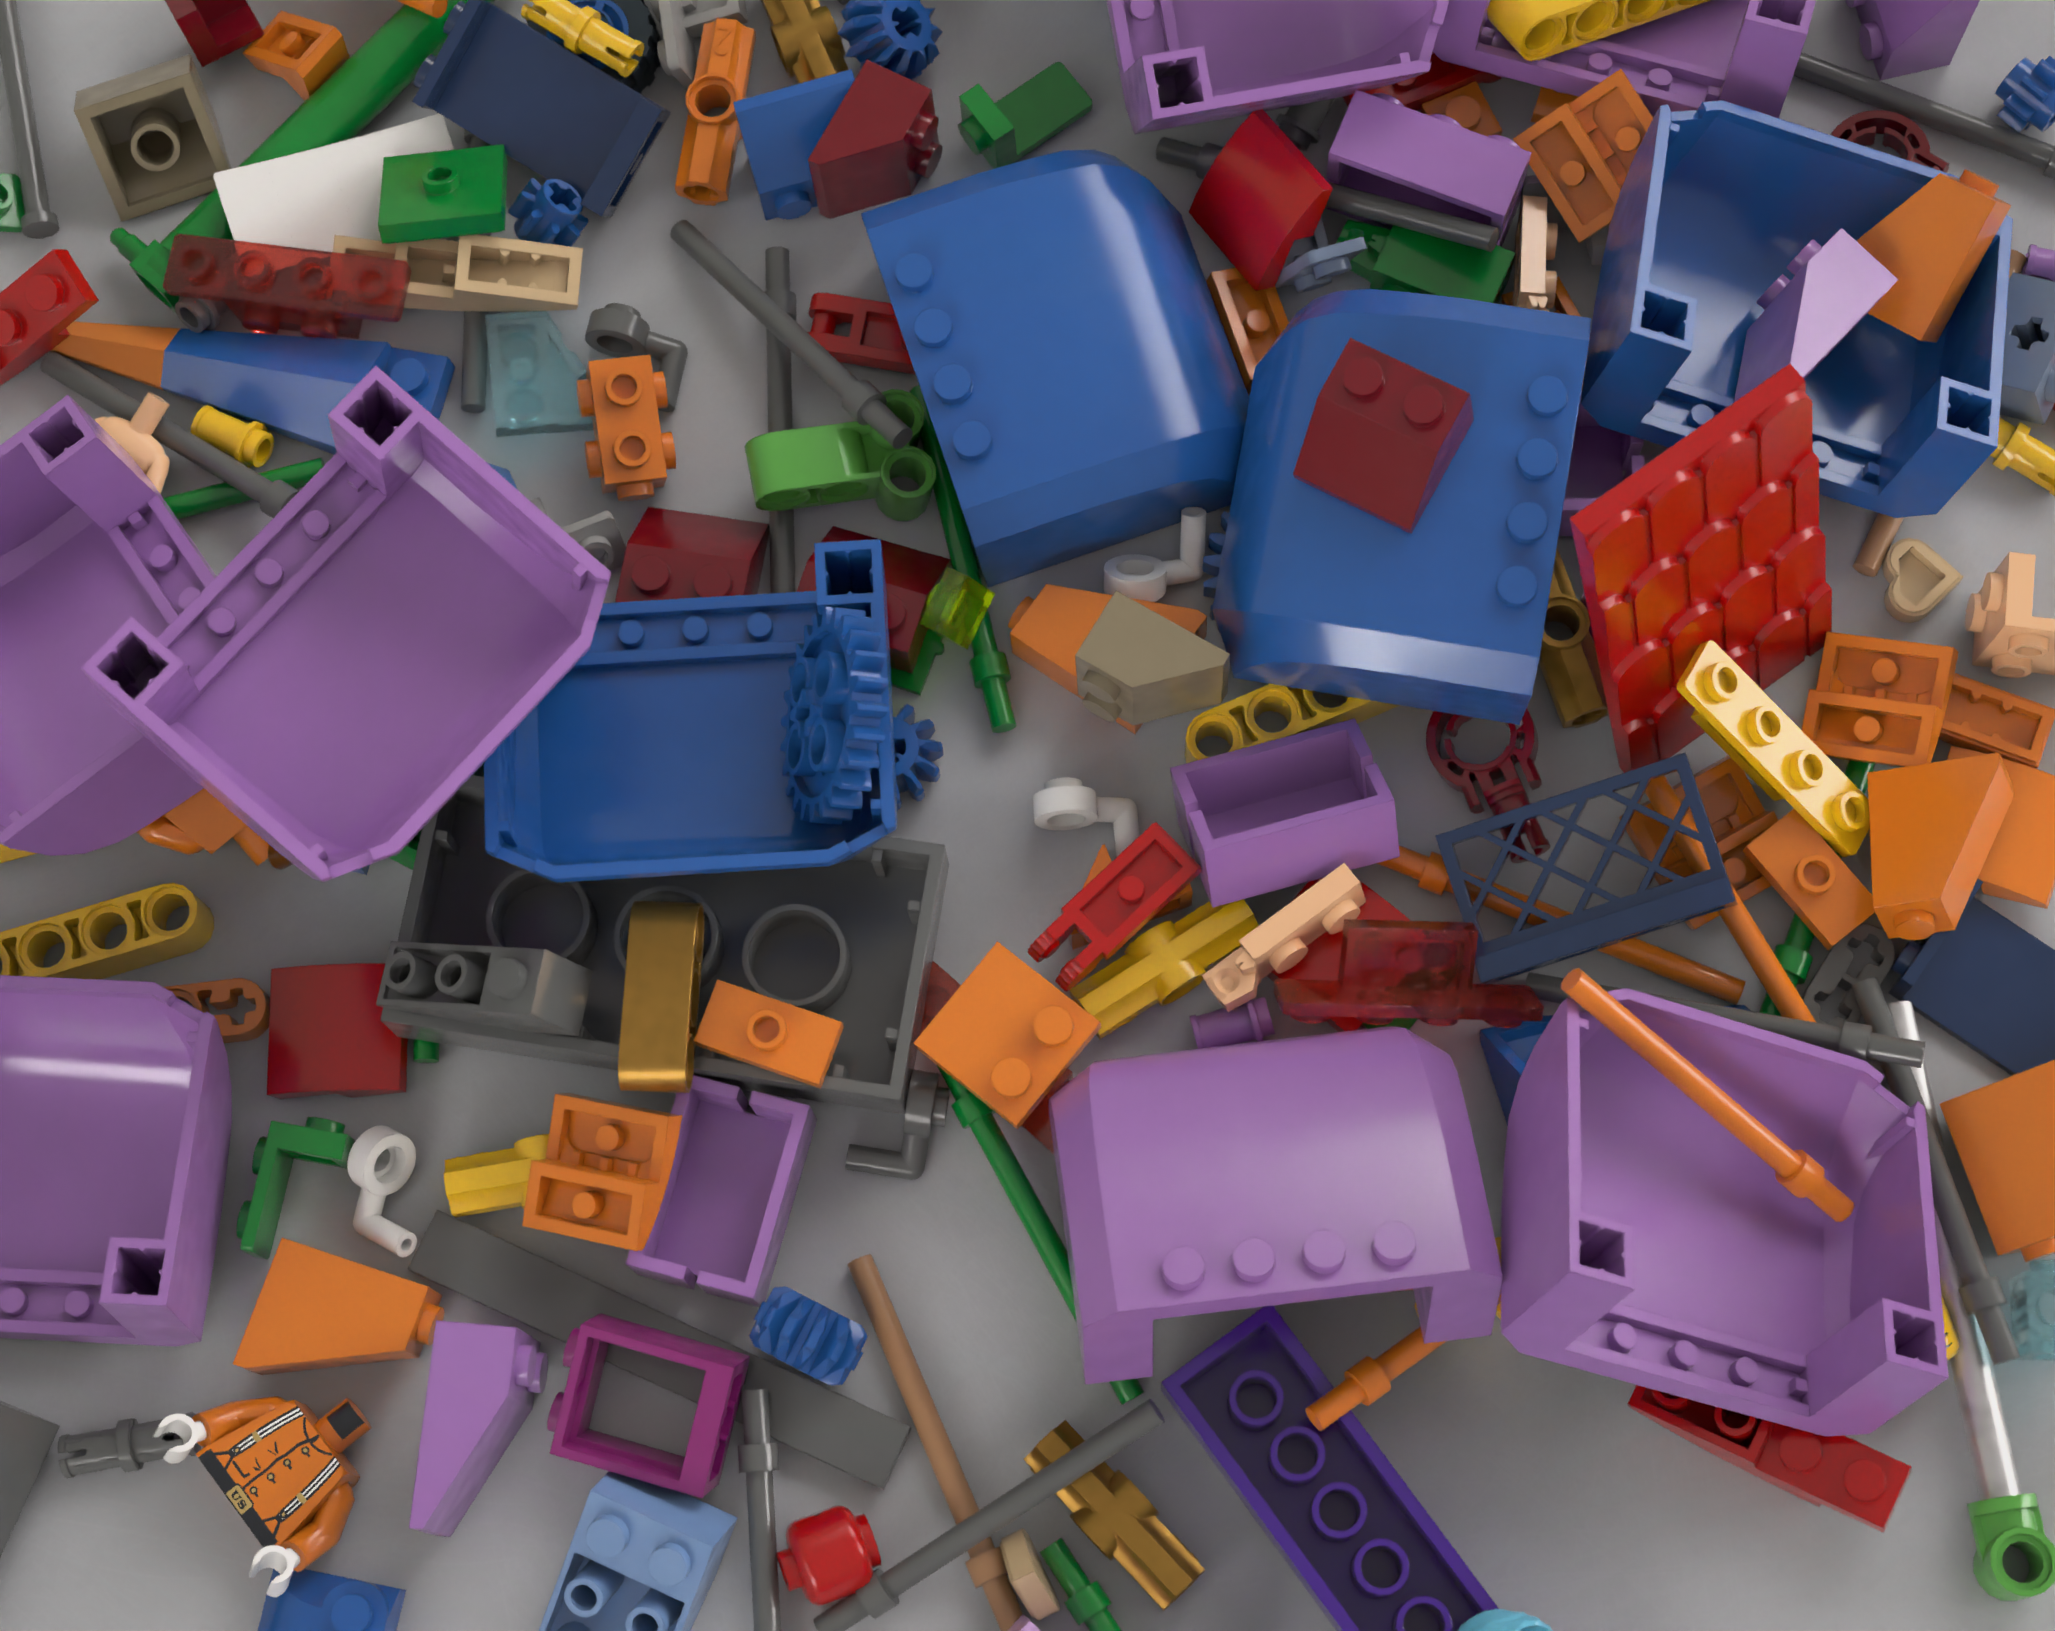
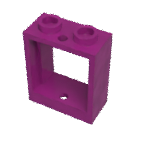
(712, 1424)

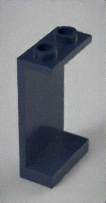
(539, 103)
(1984, 987)

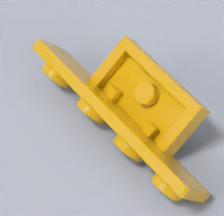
(1773, 748)

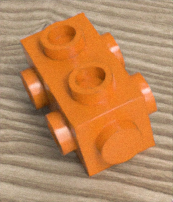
(628, 440)

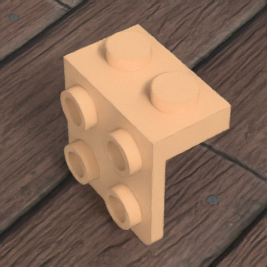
(2003, 623)

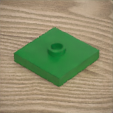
(443, 194)

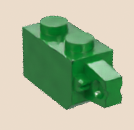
(1428, 264)

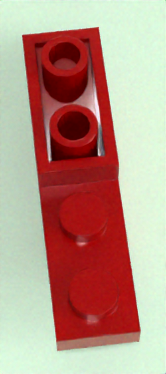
(39, 309)
(1806, 1464)

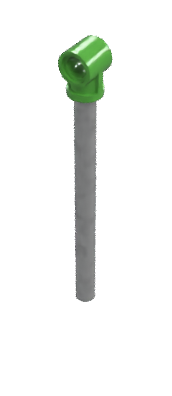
(2003, 1513)

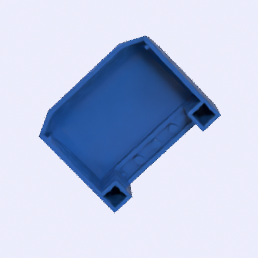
(1707, 228)
(1063, 355)
(1385, 615)
(672, 736)

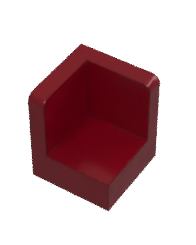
(215, 26)

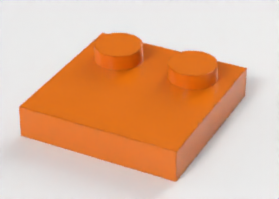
(1007, 1035)

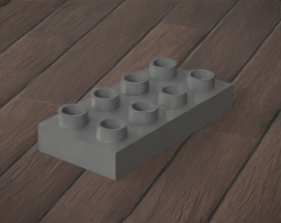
(823, 938)

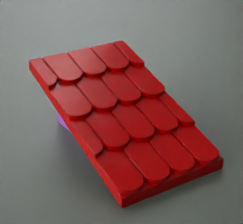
(1704, 549)

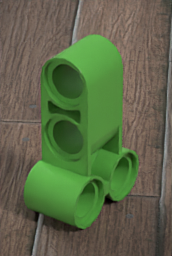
(843, 465)

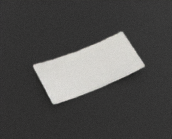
(322, 190)

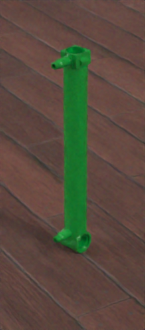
(330, 115)

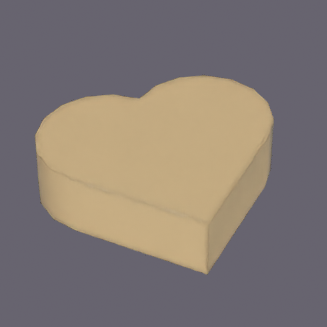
(1916, 580)
(1028, 1575)

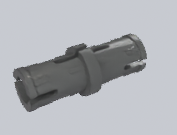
(122, 1446)

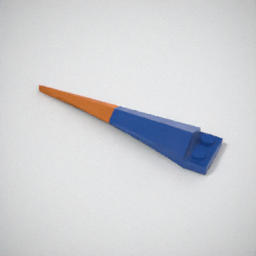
(256, 376)

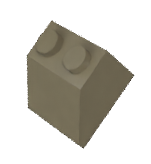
(153, 136)
(1147, 666)

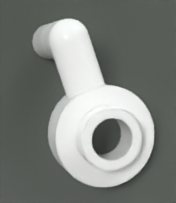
(1147, 577)
(1070, 805)
(381, 1165)

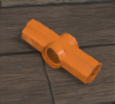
(712, 142)

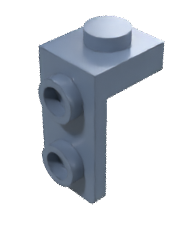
(1315, 261)

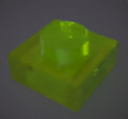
(956, 608)

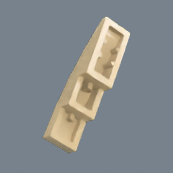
(481, 272)

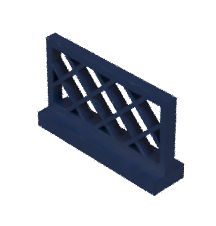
(1602, 924)

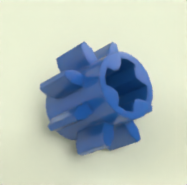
(2029, 95)
(548, 213)

